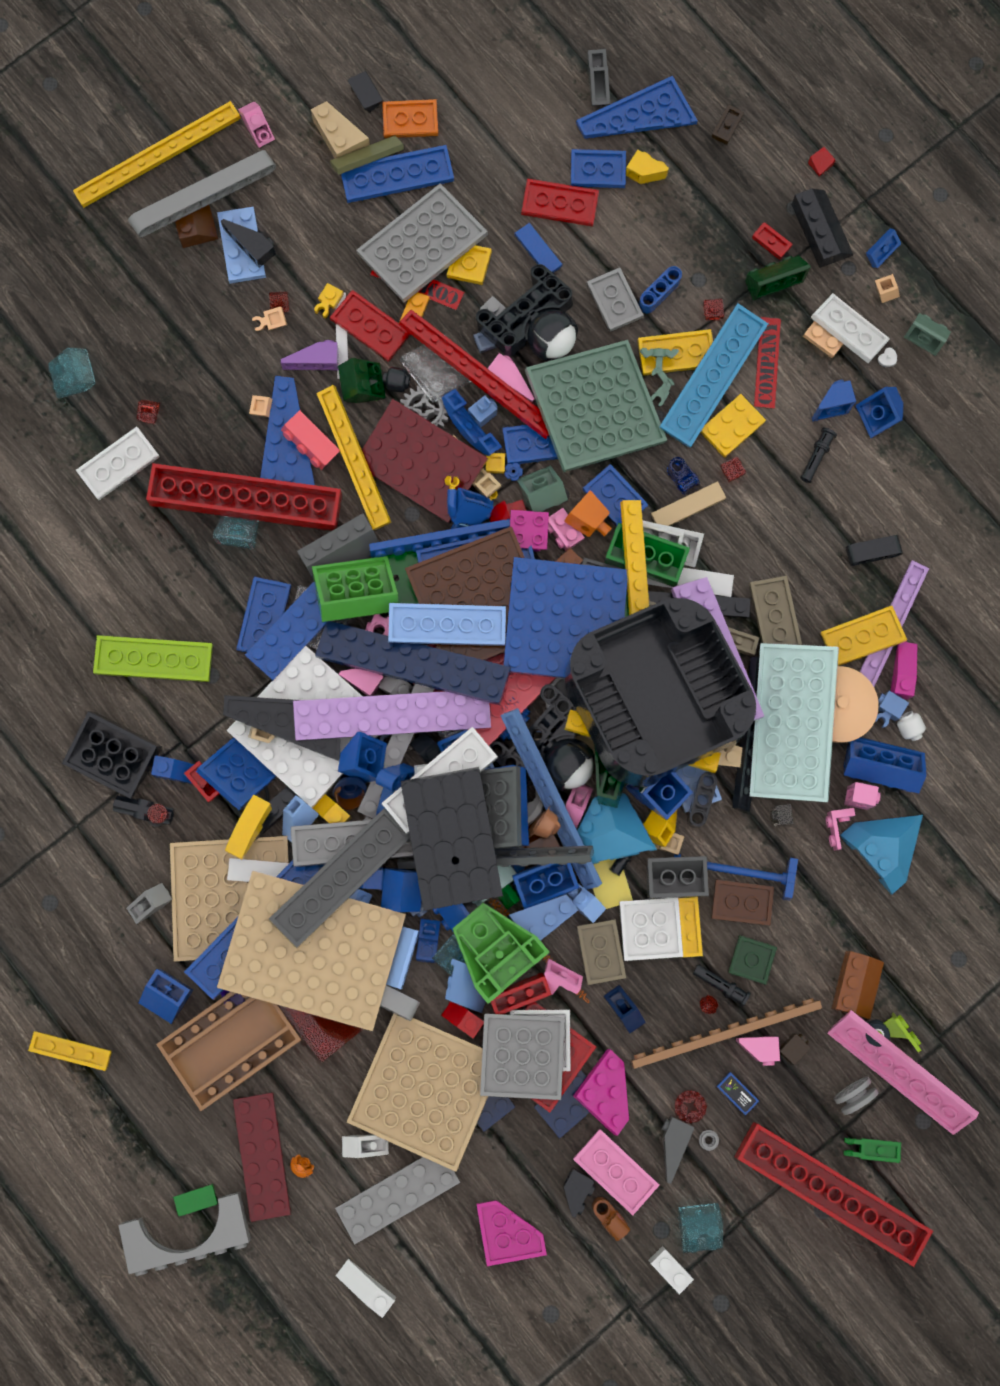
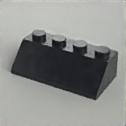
(821, 227)

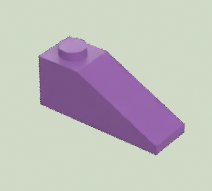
(315, 357)

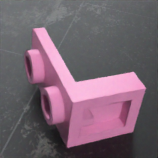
(831, 822)

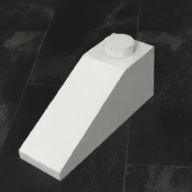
(366, 1288)

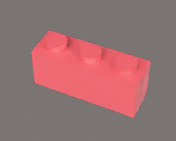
(309, 440)

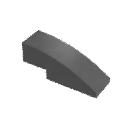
(598, 77)

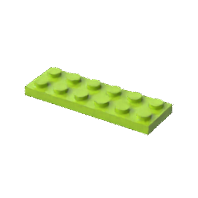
(153, 658)

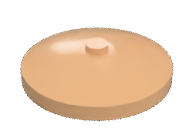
(854, 705)

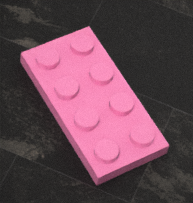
(616, 1172)

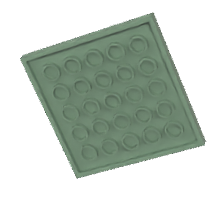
(595, 405)

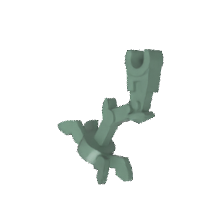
(663, 391)

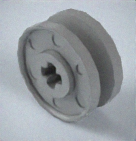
(856, 1095)

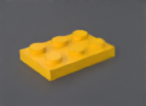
(732, 425)

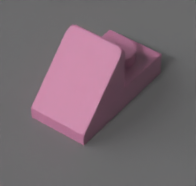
(561, 976)

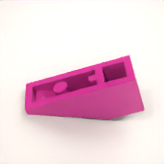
(905, 670)

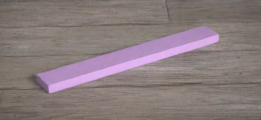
(902, 604)

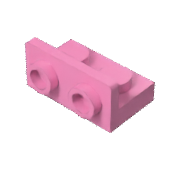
(565, 535)

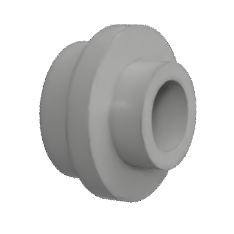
(715, 1140)

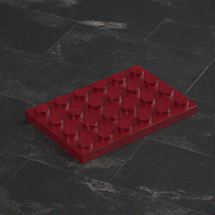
(418, 457)

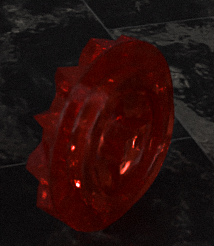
(688, 1097)

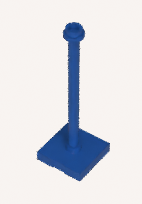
(786, 879)

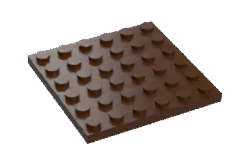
(469, 576)

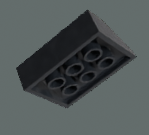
(111, 754)

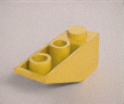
(659, 829)

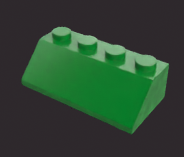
(663, 557)

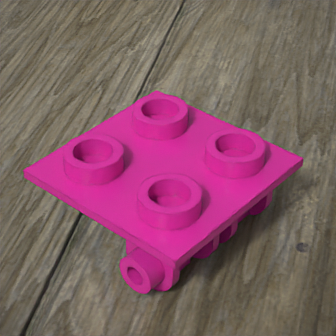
(530, 529)

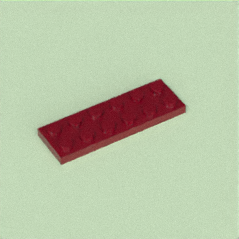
(262, 1157)

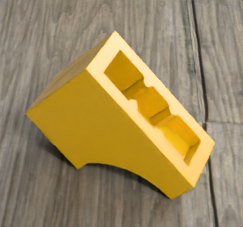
(331, 811)

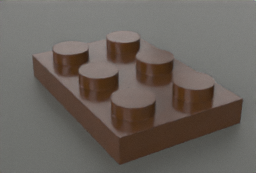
(742, 902)

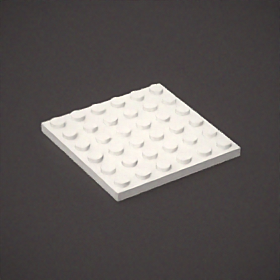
(299, 768)

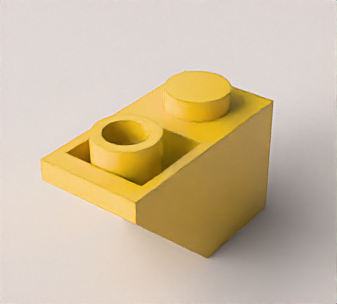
(646, 169)

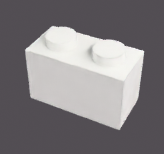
(670, 1270)

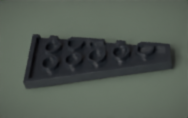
(277, 719)

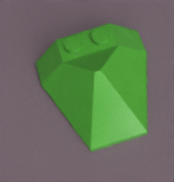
(496, 950)

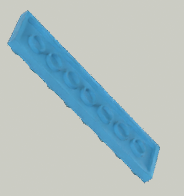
(713, 375)

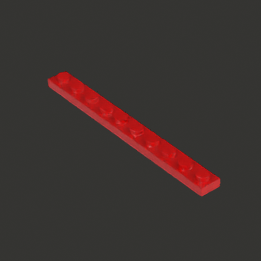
(474, 371)

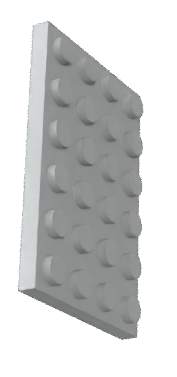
(422, 242)

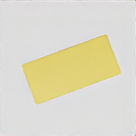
(613, 887)

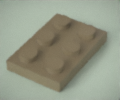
(601, 952)

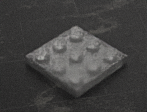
(432, 372)

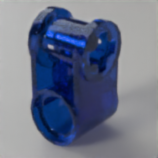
(683, 476)

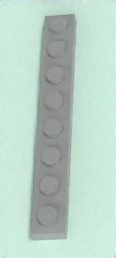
(394, 754)

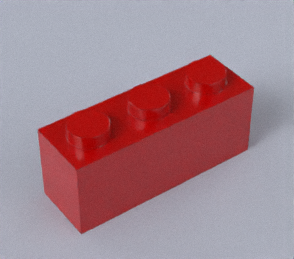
(521, 994)

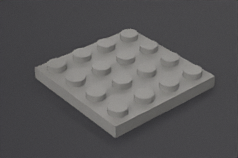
(522, 1056)

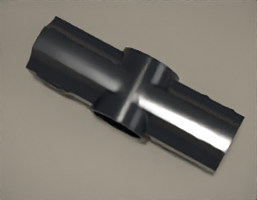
(138, 808)

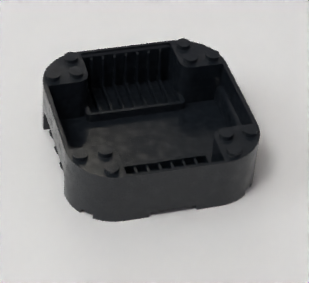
(659, 691)

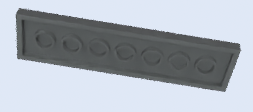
(339, 878)

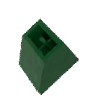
(361, 381)

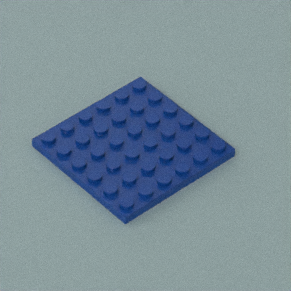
(555, 608)

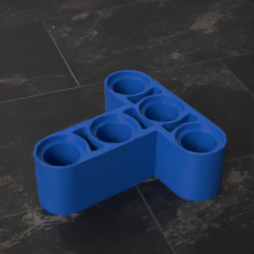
(390, 780)

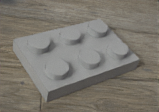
(614, 299)

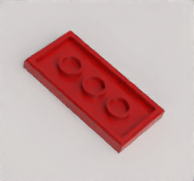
(560, 202)
(370, 325)

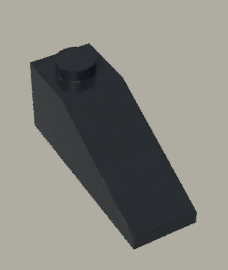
(253, 243)

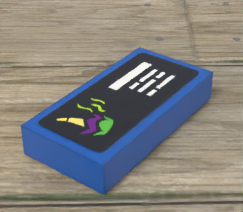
(737, 1093)

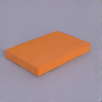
(410, 118)

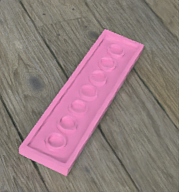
(903, 1073)

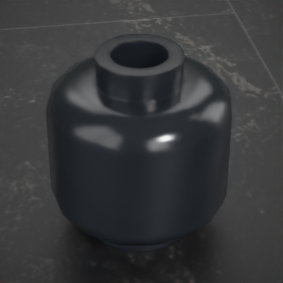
(396, 379)

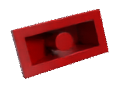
(463, 1019)

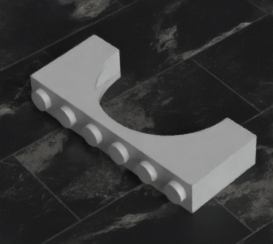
(144, 1252)

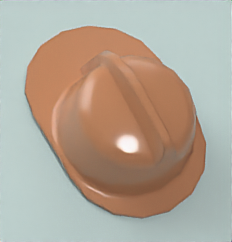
(545, 825)

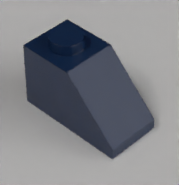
(624, 1009)

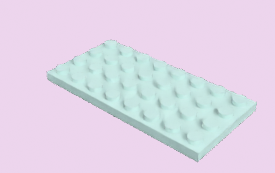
(797, 727)

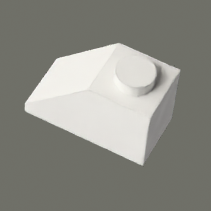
(363, 1146)

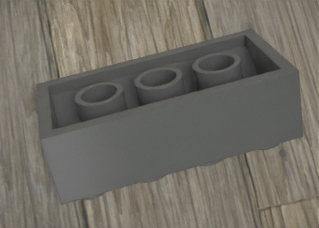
(342, 544)

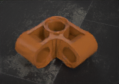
(611, 1219)

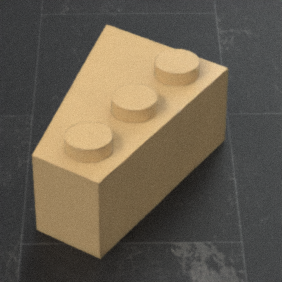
(337, 131)

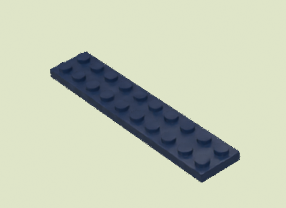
(413, 663)

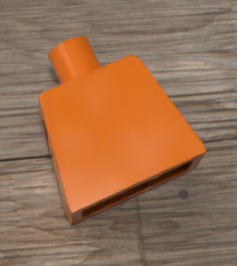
(589, 516)

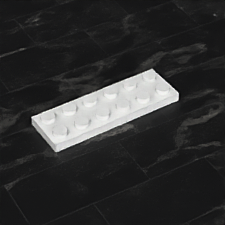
(464, 753)

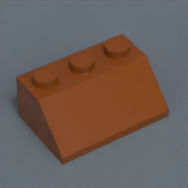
(857, 984)

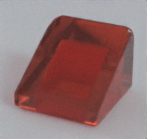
(147, 411)

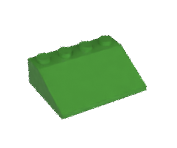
(354, 588)

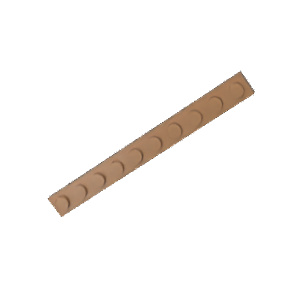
(733, 1030)

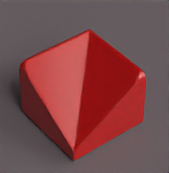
(821, 161)

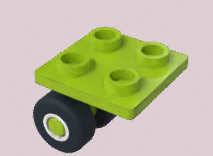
(893, 1027)

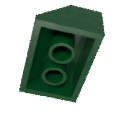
(777, 276)

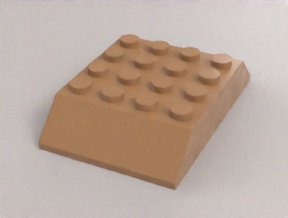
(227, 1046)

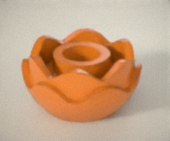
(301, 1166)

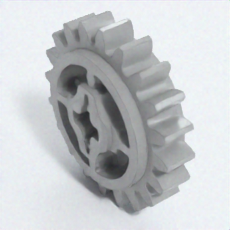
(431, 411)

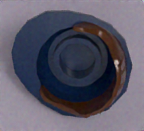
(349, 792)

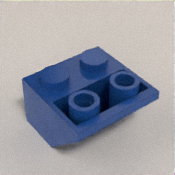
(165, 995)

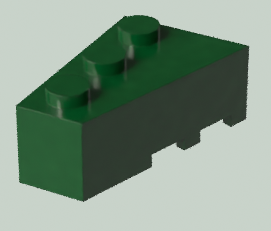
(608, 788)

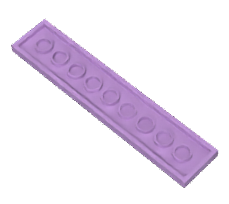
(388, 715)

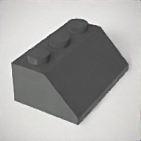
(677, 877)

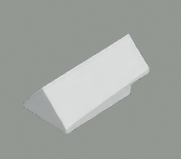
(684, 537)

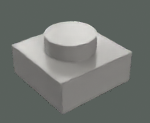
(494, 306)

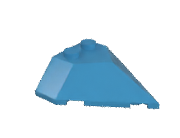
(614, 831)
(886, 847)

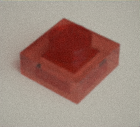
(279, 299)
(713, 309)
(733, 469)

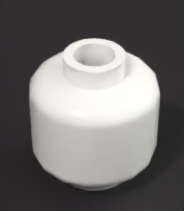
(911, 726)

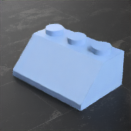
(402, 957)

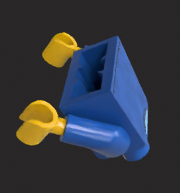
(467, 507)

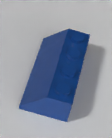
(885, 764)

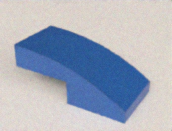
(427, 940)

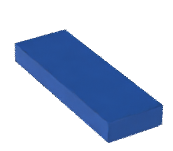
(537, 248)

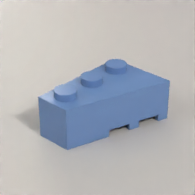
(545, 916)

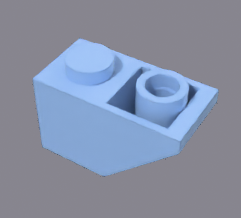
(297, 814)
(586, 903)

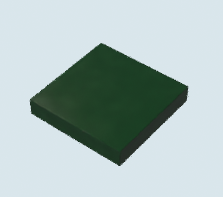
(752, 960)

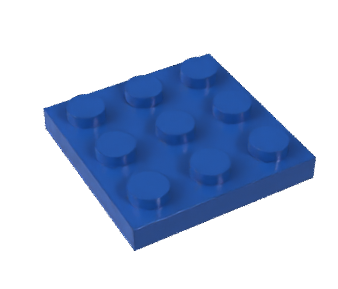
(236, 773)

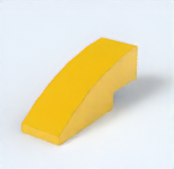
(248, 827)

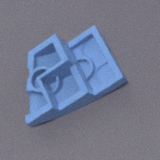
(461, 988)

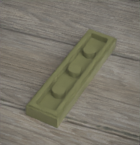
(366, 155)

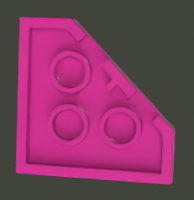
(605, 1092)
(507, 1235)

